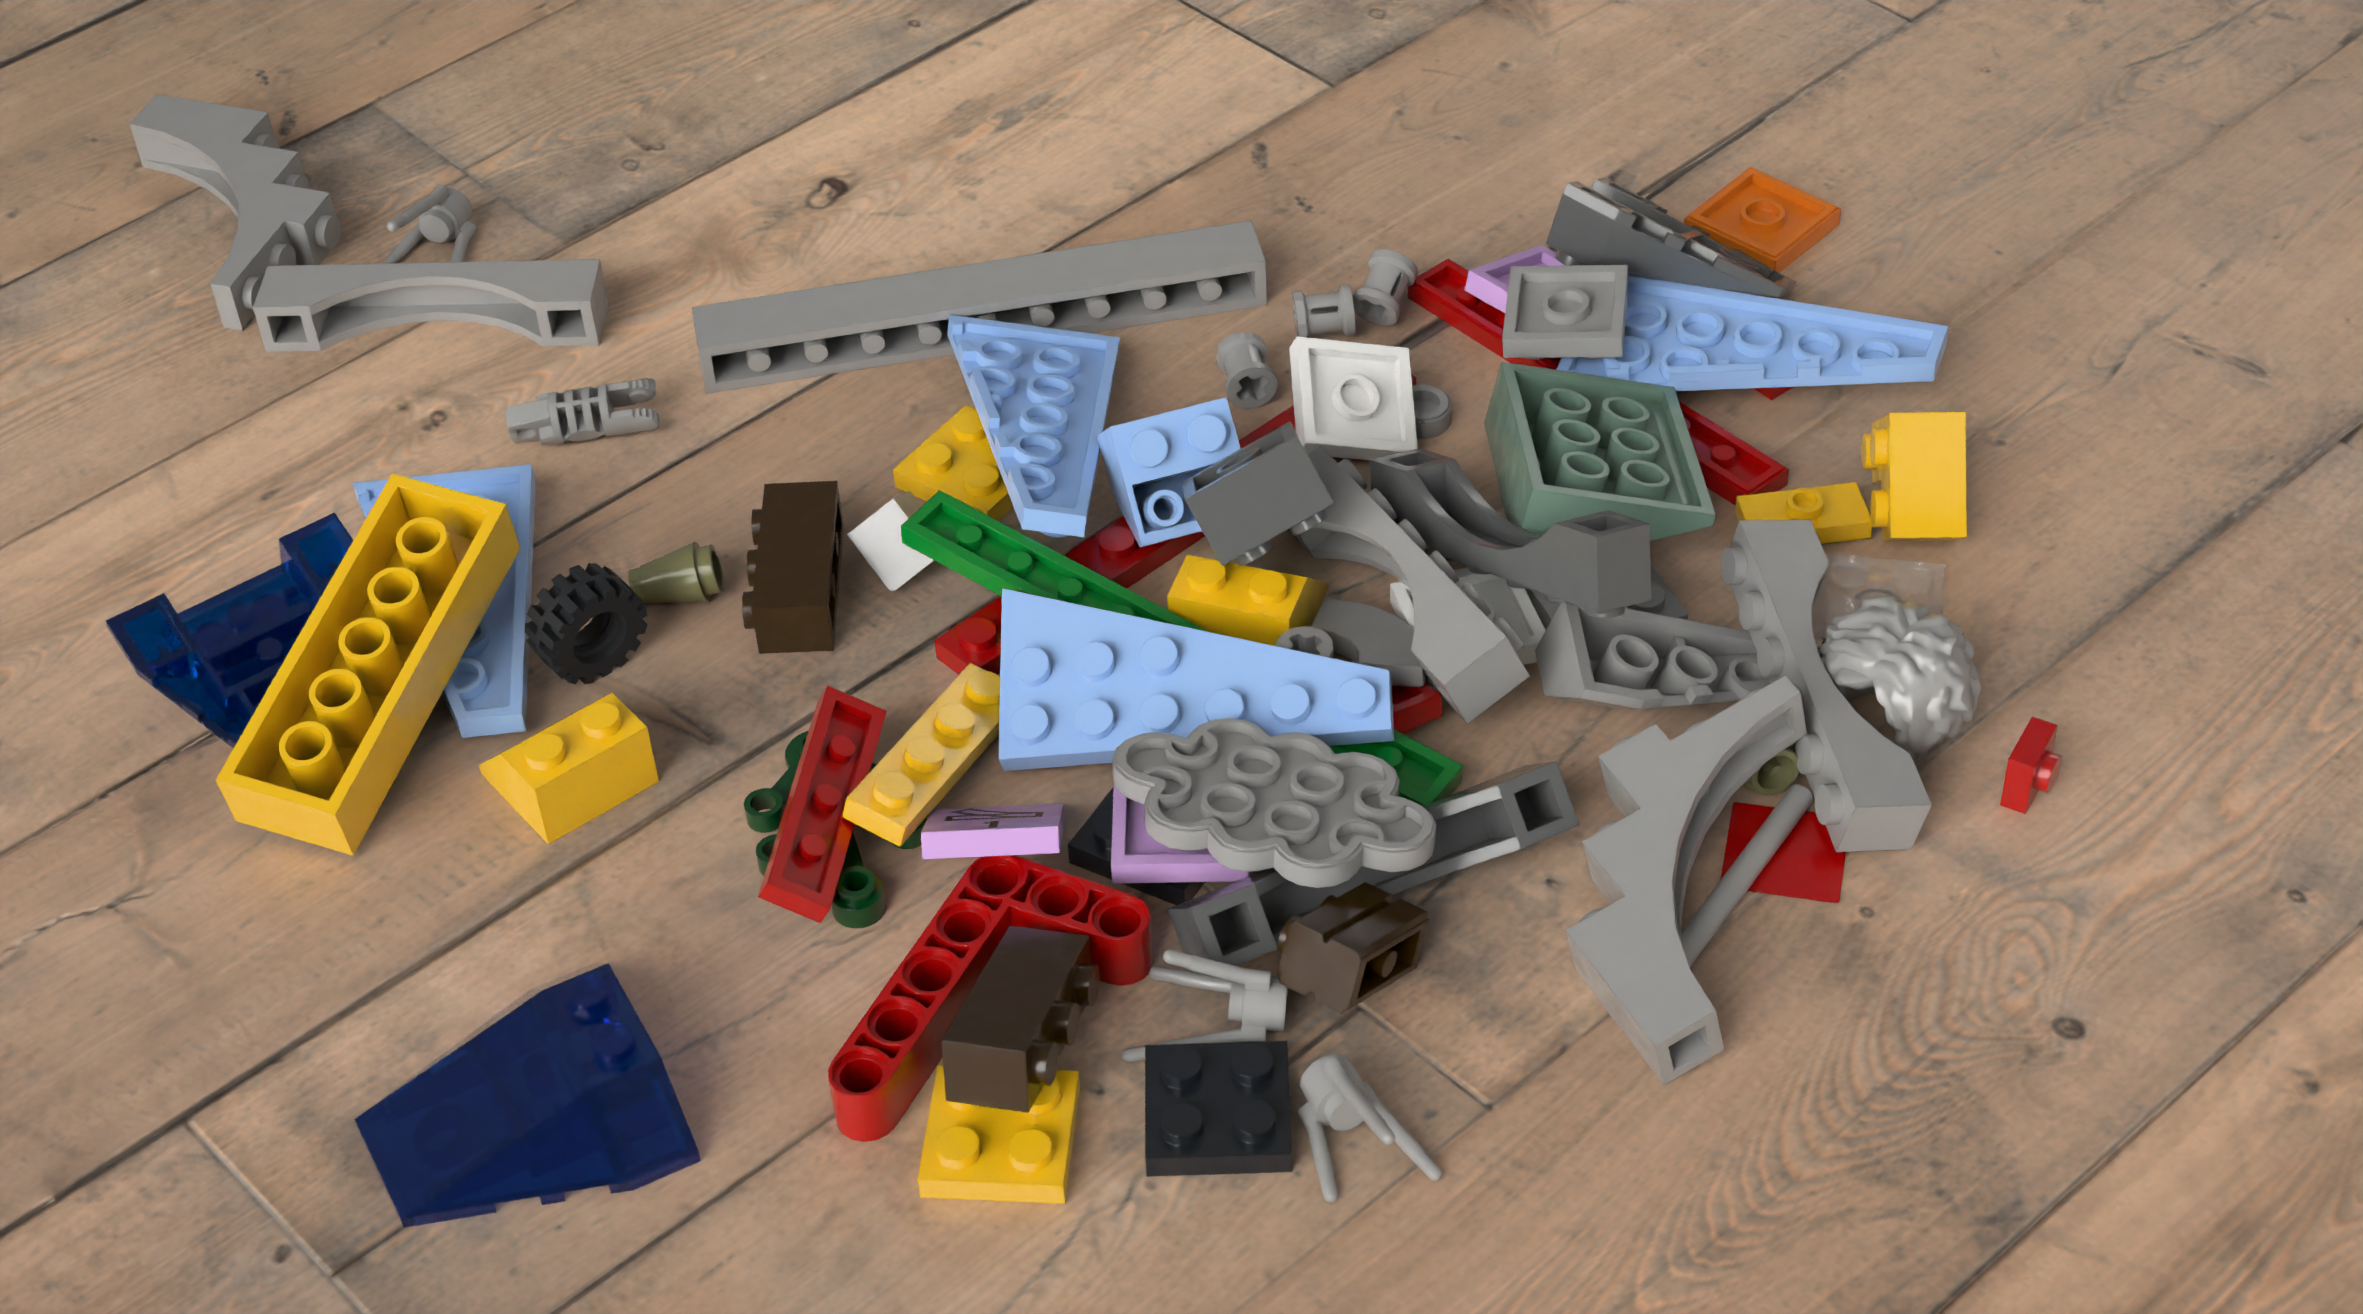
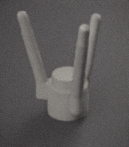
(441, 219)
(1254, 1000)
(1343, 1102)

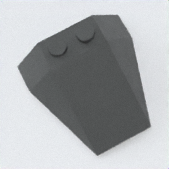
(1623, 228)

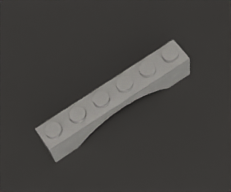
(331, 303)
(1453, 638)
(1859, 778)

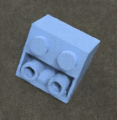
(1155, 455)

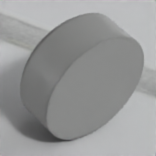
(1431, 410)

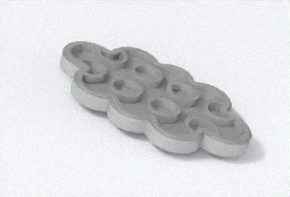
(1273, 802)

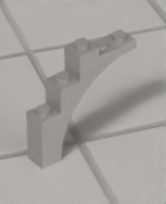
(265, 186)
(1642, 865)

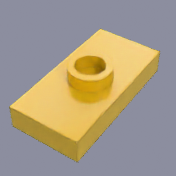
(1833, 509)

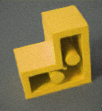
(1920, 473)

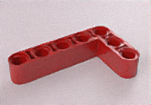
(904, 1028)

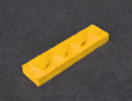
(928, 758)

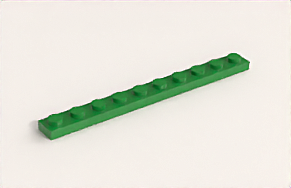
(1012, 561)

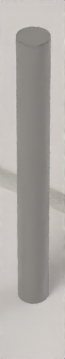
(1744, 871)

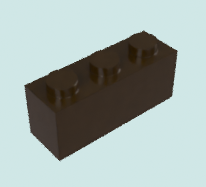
(795, 567)
(1019, 1019)

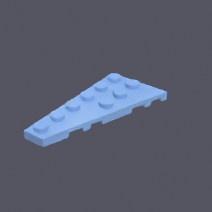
(1744, 341)
(1041, 409)
(1094, 677)
(491, 679)

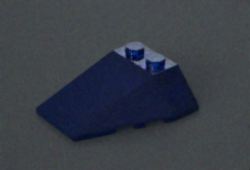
(230, 647)
(532, 1106)

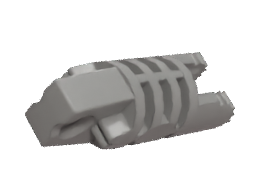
(584, 413)

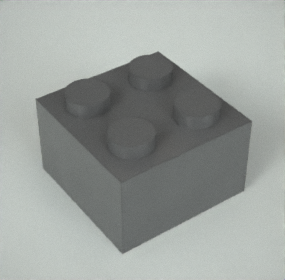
(1257, 496)

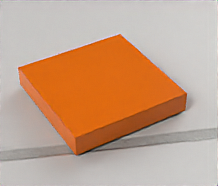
(1765, 218)

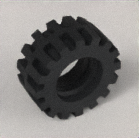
(568, 606)

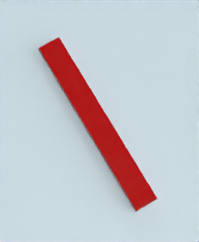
(1726, 461)

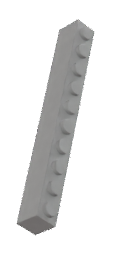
(909, 313)

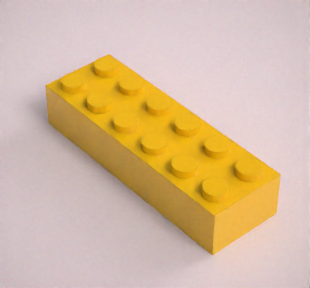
(369, 664)

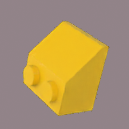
(1243, 599)
(575, 768)

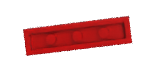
(812, 829)

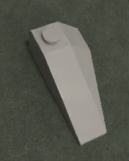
(1644, 660)

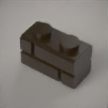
(1351, 946)

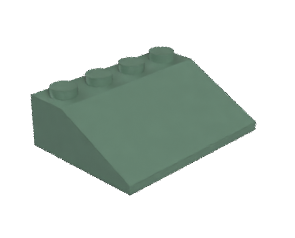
(1593, 446)

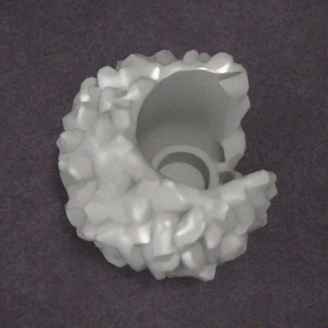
(1911, 662)

